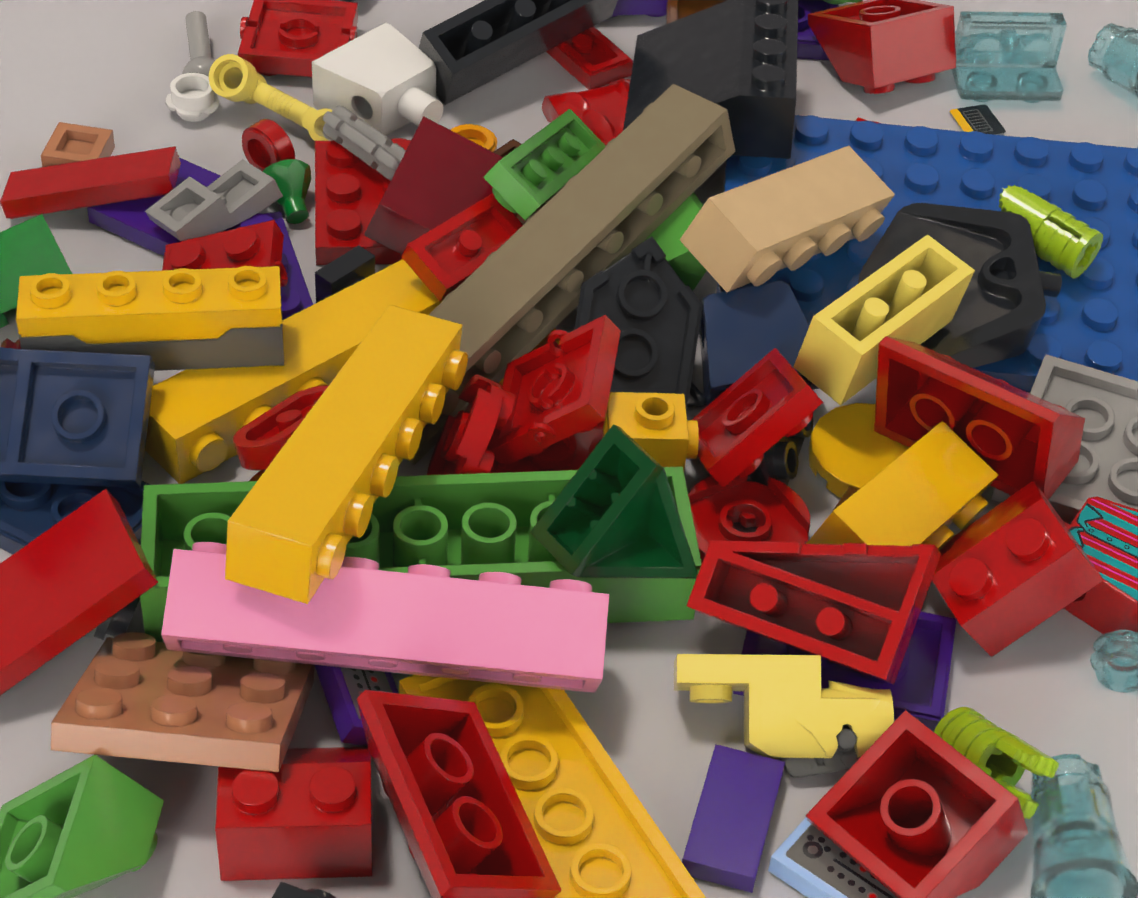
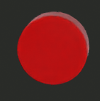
(266, 144)

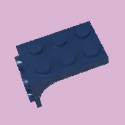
(74, 417)

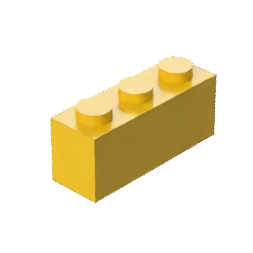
(914, 496)

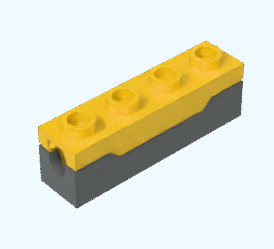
(173, 315)

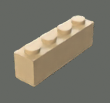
(787, 218)

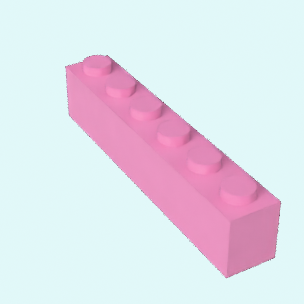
(395, 622)

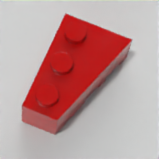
(825, 599)

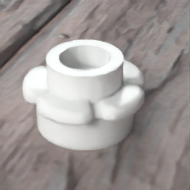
(192, 97)

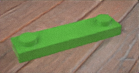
(543, 164)

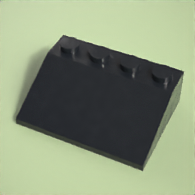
(733, 56)

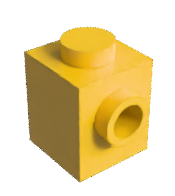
(656, 424)

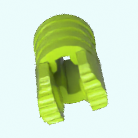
(1056, 234)
(995, 752)

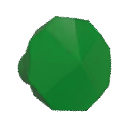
(293, 181)

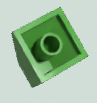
(76, 832)

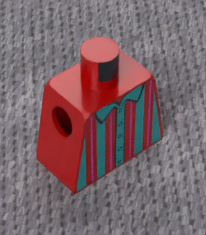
(1110, 541)

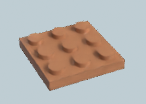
(183, 706)

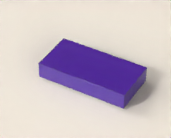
(733, 818)

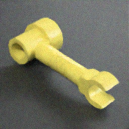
(238, 81)

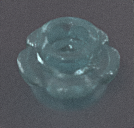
(1117, 660)

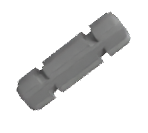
(363, 141)

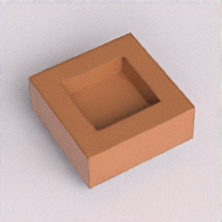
(77, 143)

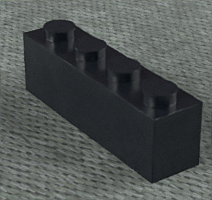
(502, 36)

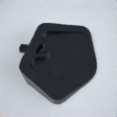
(1005, 291)

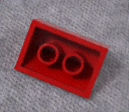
(1002, 424)
(454, 798)

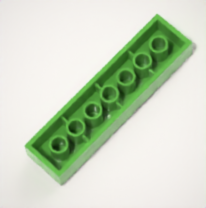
(436, 520)

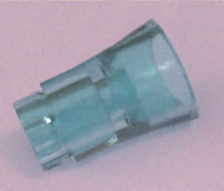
(1077, 836)

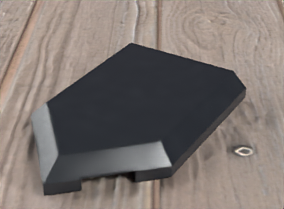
(655, 318)

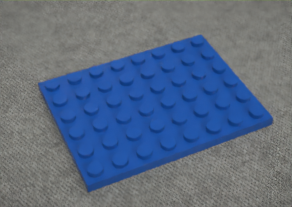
(1092, 315)

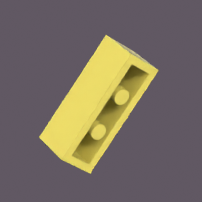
(901, 300)

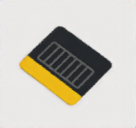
(978, 119)

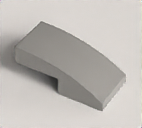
(200, 210)

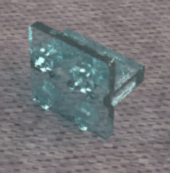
(1008, 56)

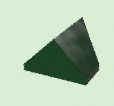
(617, 517)

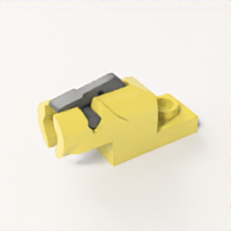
(788, 710)

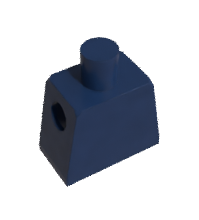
(744, 328)

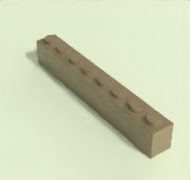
(580, 231)

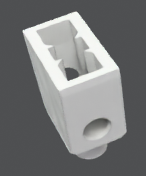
(378, 80)

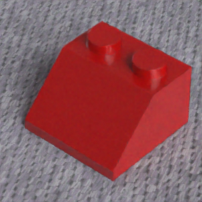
(887, 41)
(1012, 570)
(920, 815)
(299, 820)

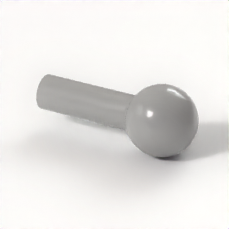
(198, 44)

